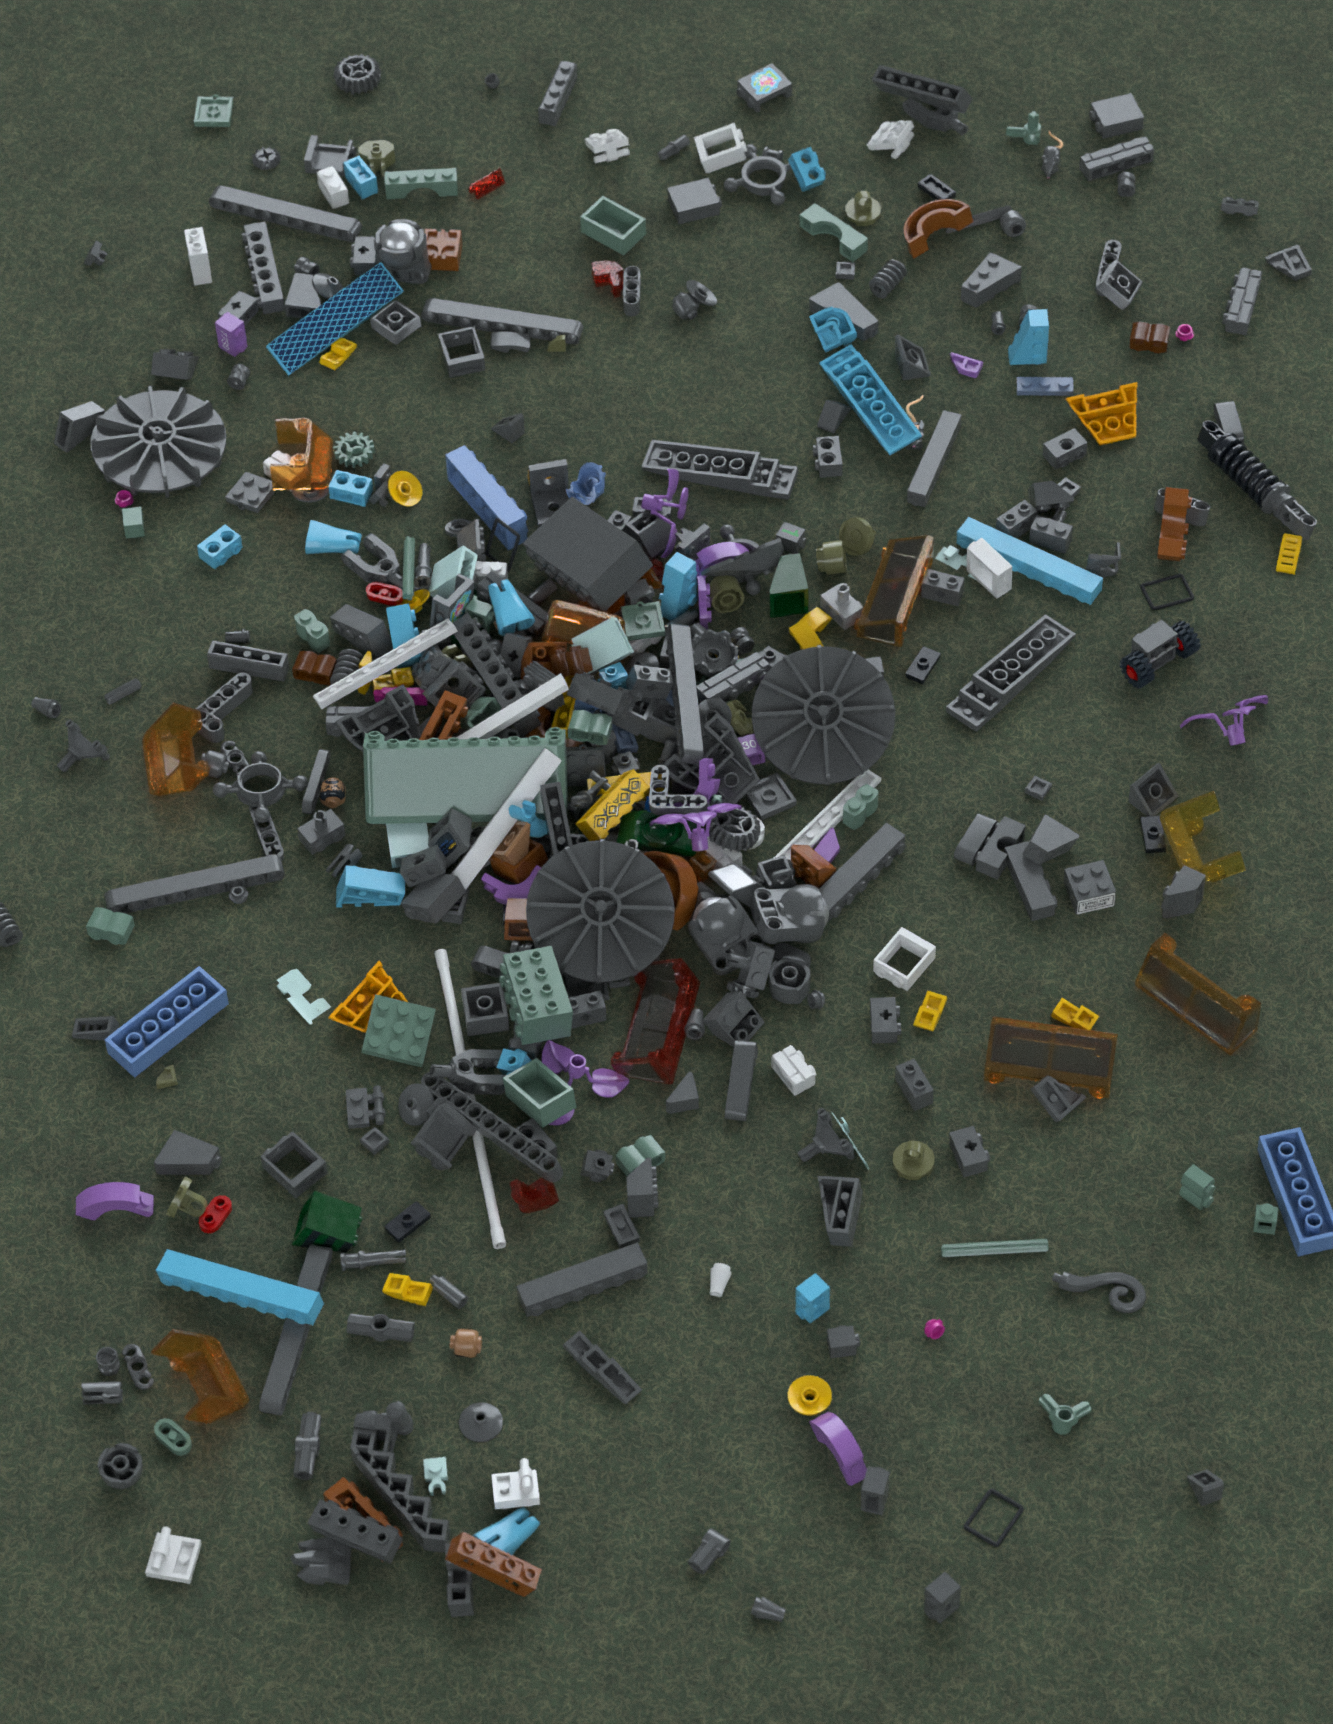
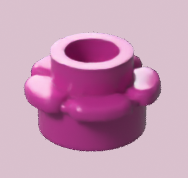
(1184, 332)
(124, 498)
(934, 1328)

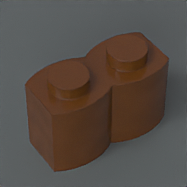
(1149, 337)
(571, 662)
(314, 667)

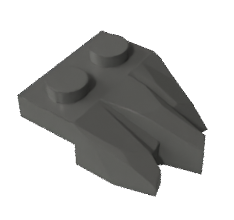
(323, 1561)

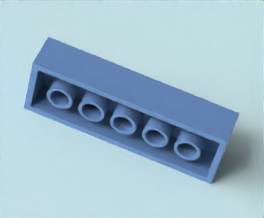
(485, 495)
(166, 1021)
(1297, 1190)

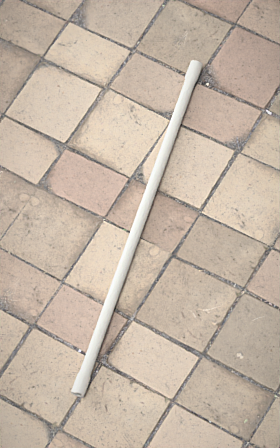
(496, 1230)

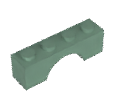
(400, 183)
(817, 221)

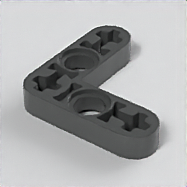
(663, 798)

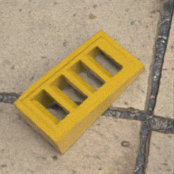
(1289, 542)

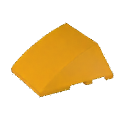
(1109, 414)
(357, 1007)

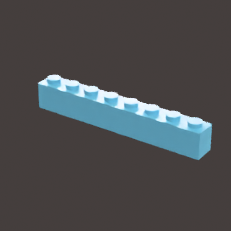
(1034, 562)
(240, 1287)

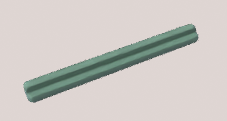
(408, 568)
(995, 1247)

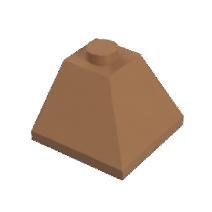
(515, 844)

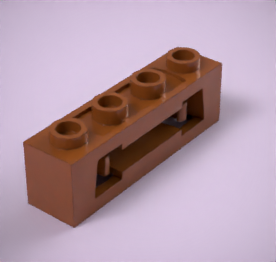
(454, 709)
(346, 1493)
(493, 1564)

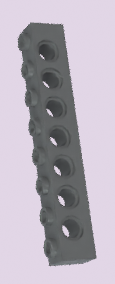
(492, 669)

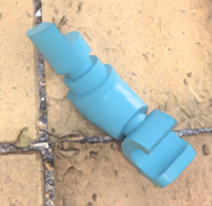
(527, 814)

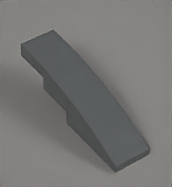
(602, 1368)

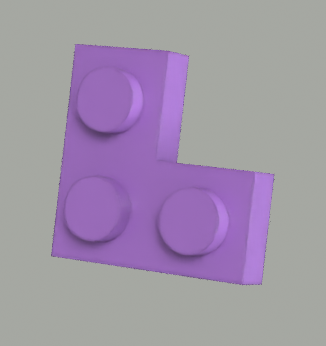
(704, 601)

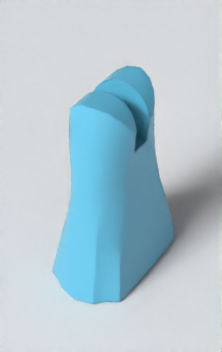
(327, 539)
(509, 609)
(510, 1531)

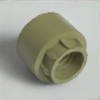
(832, 557)
(726, 594)

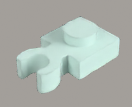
(436, 1473)

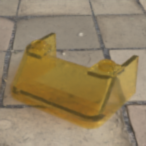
(1186, 820)

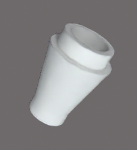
(719, 1278)

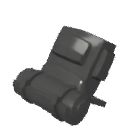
(777, 873)
(387, 1424)

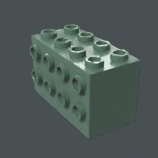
(536, 995)

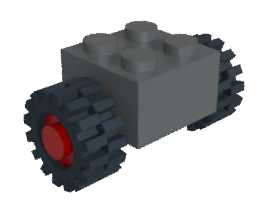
(1156, 648)

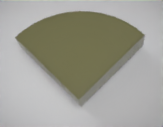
(557, 344)
(167, 1078)

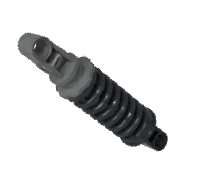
(1254, 479)

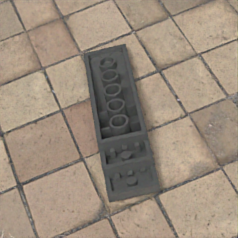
(722, 468)
(1009, 672)

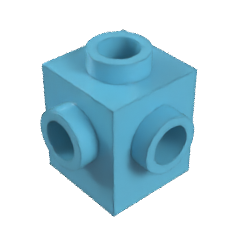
(615, 675)
(512, 1060)

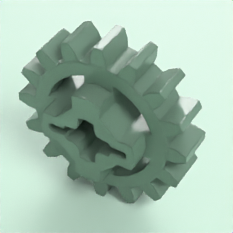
(352, 449)

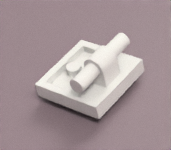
(892, 136)
(608, 143)
(516, 1488)
(173, 1557)

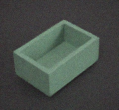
(613, 225)
(539, 1092)

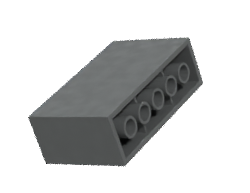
(587, 555)

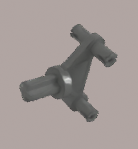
(80, 747)
(585, 798)
(826, 1140)

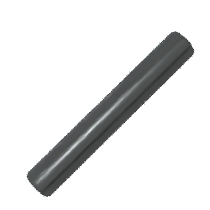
(984, 217)

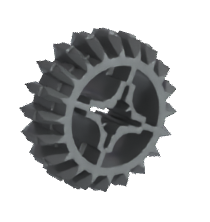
(357, 74)
(735, 830)

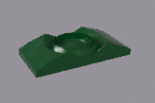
(657, 837)

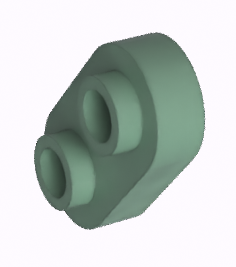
(174, 1437)

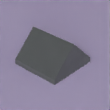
(910, 359)
(1152, 791)

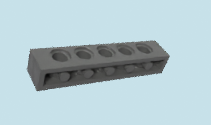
(263, 267)

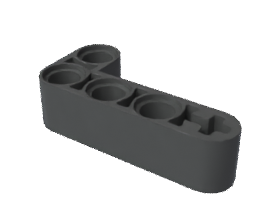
(221, 704)
(740, 1080)

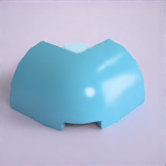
(833, 328)

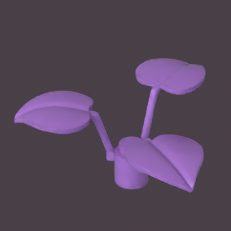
(656, 503)
(1234, 731)
(699, 835)
(605, 1081)

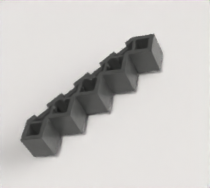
(398, 1491)

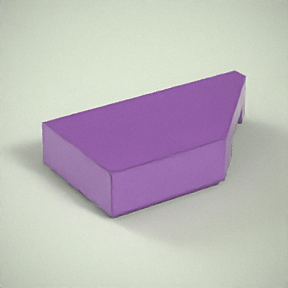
(966, 365)
(828, 846)

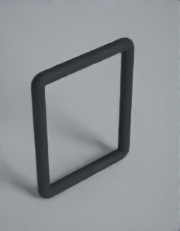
(496, 521)
(1142, 586)
(979, 1506)

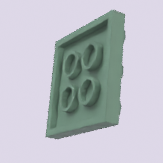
(398, 1030)

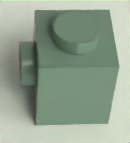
(133, 522)

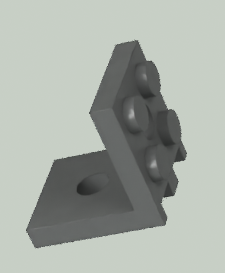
(548, 492)
(432, 665)

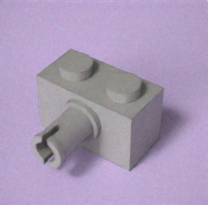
(841, 605)

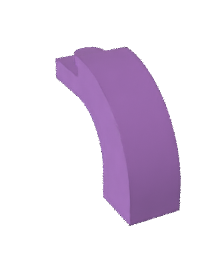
(717, 553)
(707, 785)
(506, 891)
(113, 1196)
(838, 1438)

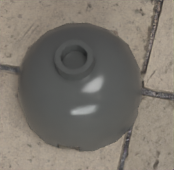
(120, 1466)

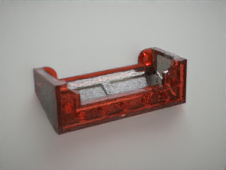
(658, 1022)

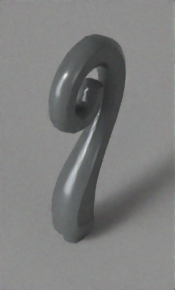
(1080, 1284)

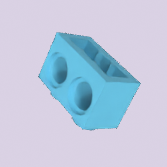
(802, 169)
(360, 177)
(350, 488)
(220, 546)
(812, 1298)

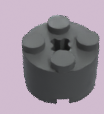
(789, 980)

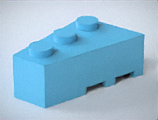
(1032, 339)
(680, 586)
(402, 629)
(369, 886)

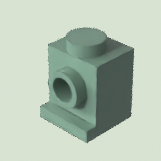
(482, 611)
(1267, 1214)

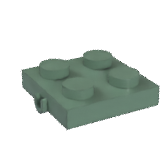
(213, 112)
(643, 620)

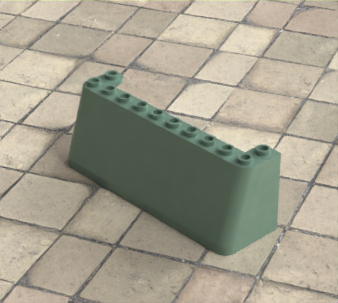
(472, 775)

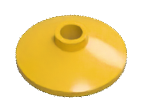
(405, 488)
(418, 600)
(809, 1387)

